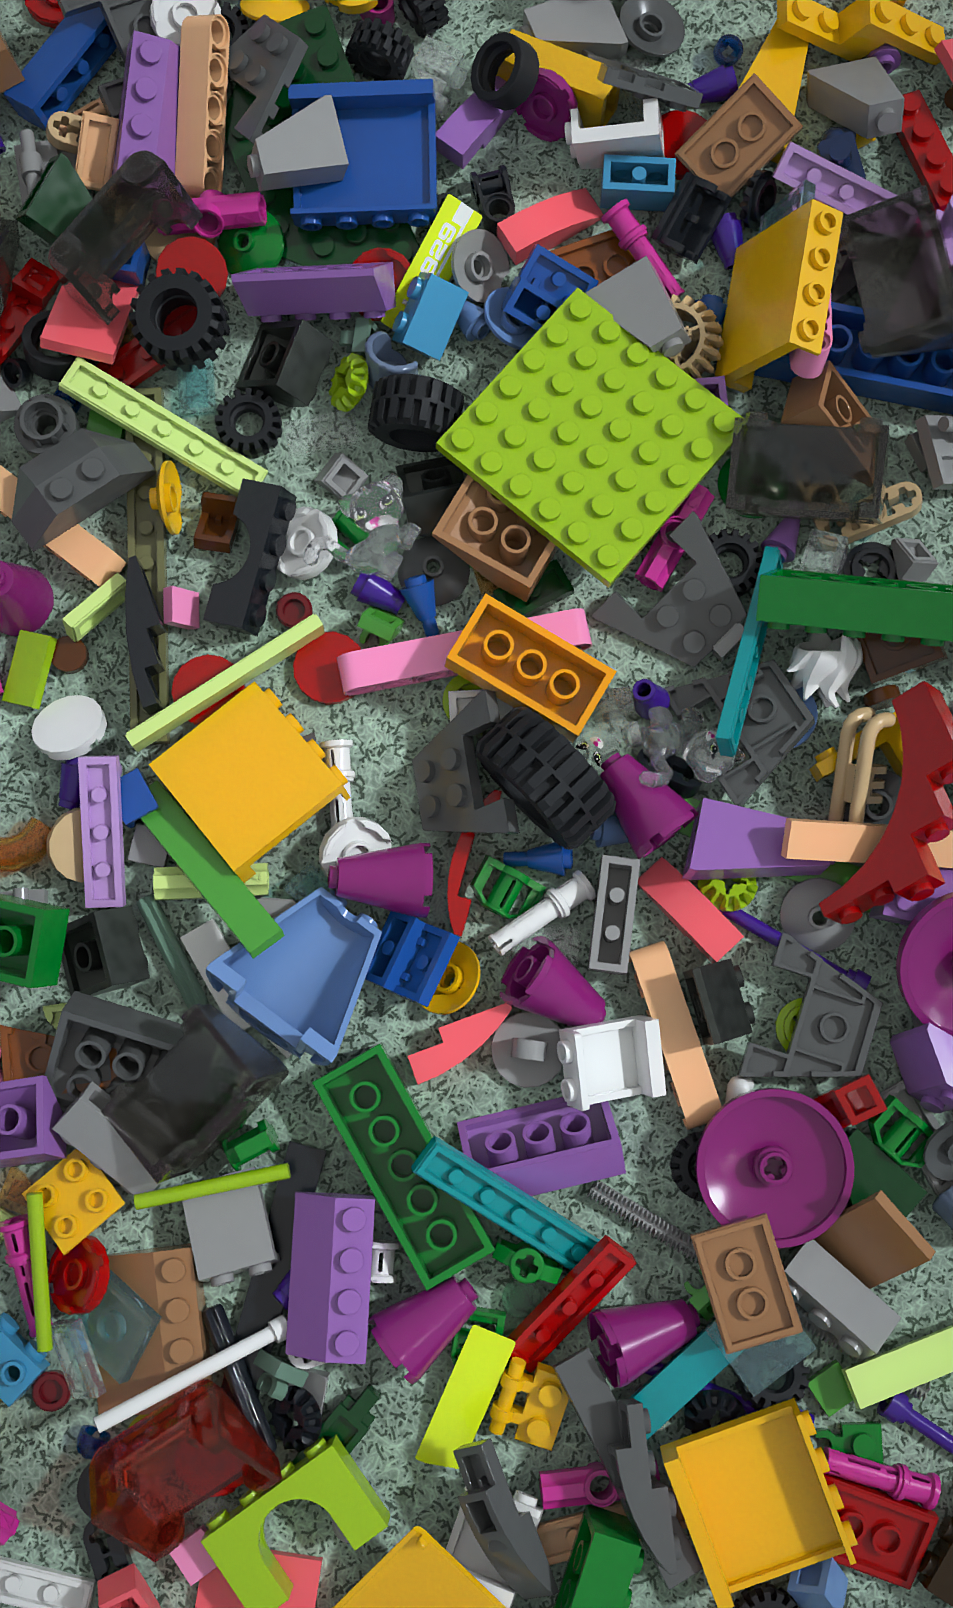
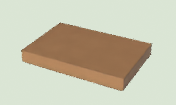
(740, 137)
(875, 1241)
(746, 1283)

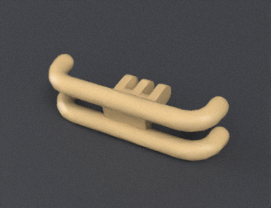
(856, 781)

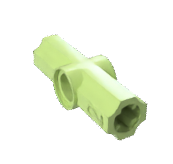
(172, 884)

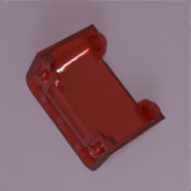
(172, 1464)

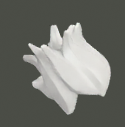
(825, 667)

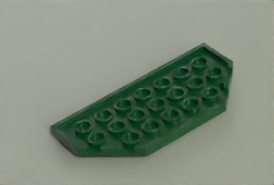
(322, 63)

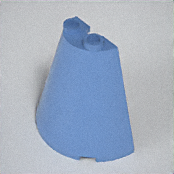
(306, 981)

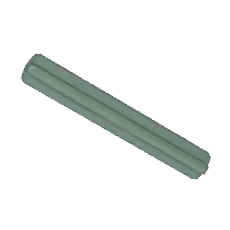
(171, 951)

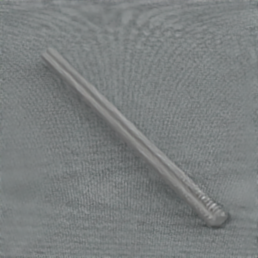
(683, 1242)

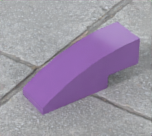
(470, 128)

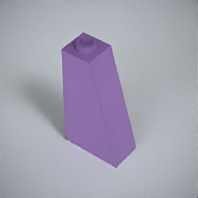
(741, 844)

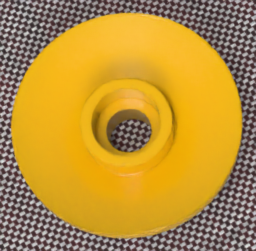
(275, 9)
(167, 497)
(466, 970)

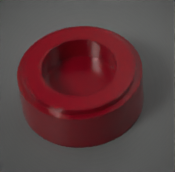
(293, 609)
(51, 1391)

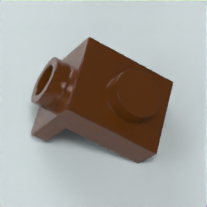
(217, 523)

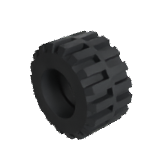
(164, 296)
(413, 411)

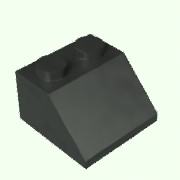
(286, 362)
(429, 490)
(104, 952)
(719, 1002)

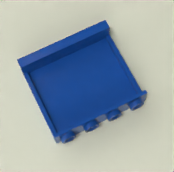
(389, 152)

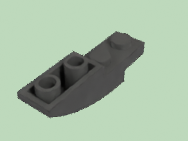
(644, 1500)
(502, 1532)

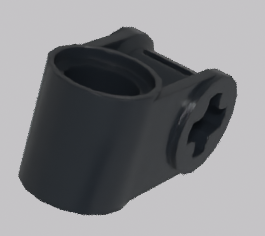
(493, 196)

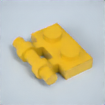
(543, 1408)

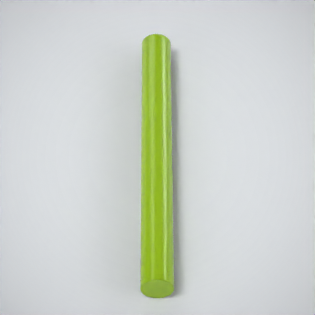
(212, 1186)
(39, 1271)

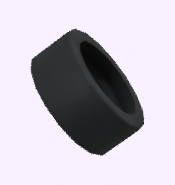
(522, 78)
(44, 366)

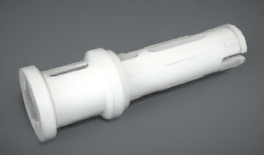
(338, 753)
(556, 904)

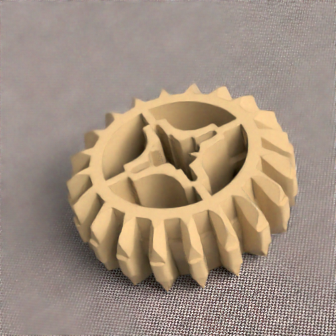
(704, 337)

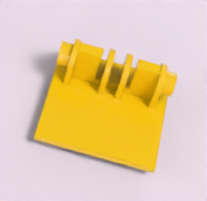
(75, 1200)

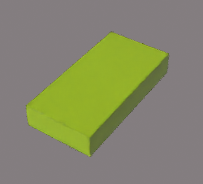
(29, 669)

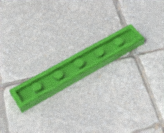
(211, 874)

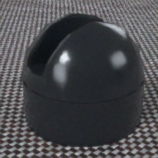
(15, 366)

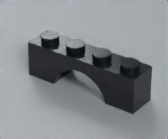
(242, 600)

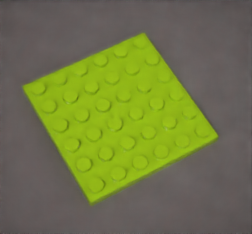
(591, 437)

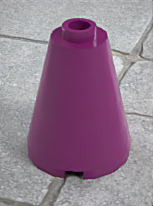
(24, 598)
(645, 813)
(386, 878)
(551, 986)
(423, 1325)
(640, 1336)

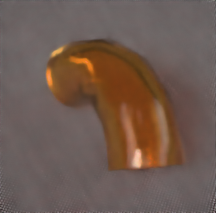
(24, 847)

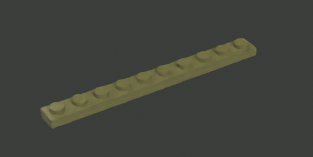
(148, 542)

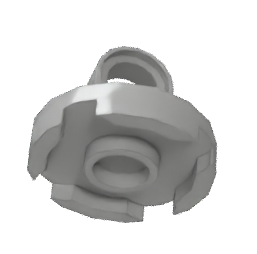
(526, 1050)

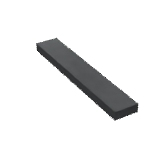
(600, 1418)

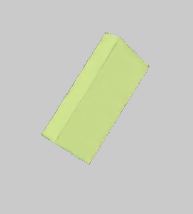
(95, 608)

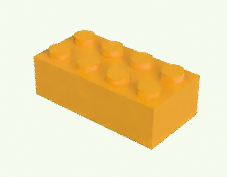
(529, 667)

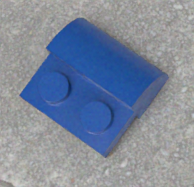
(543, 287)
(411, 957)

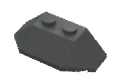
(74, 483)

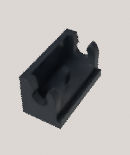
(691, 218)

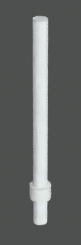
(275, 1331)

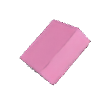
(181, 607)
(192, 1557)

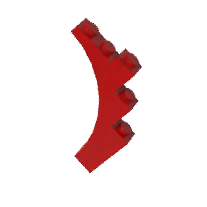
(921, 815)

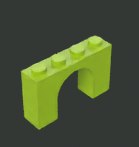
(324, 1477)

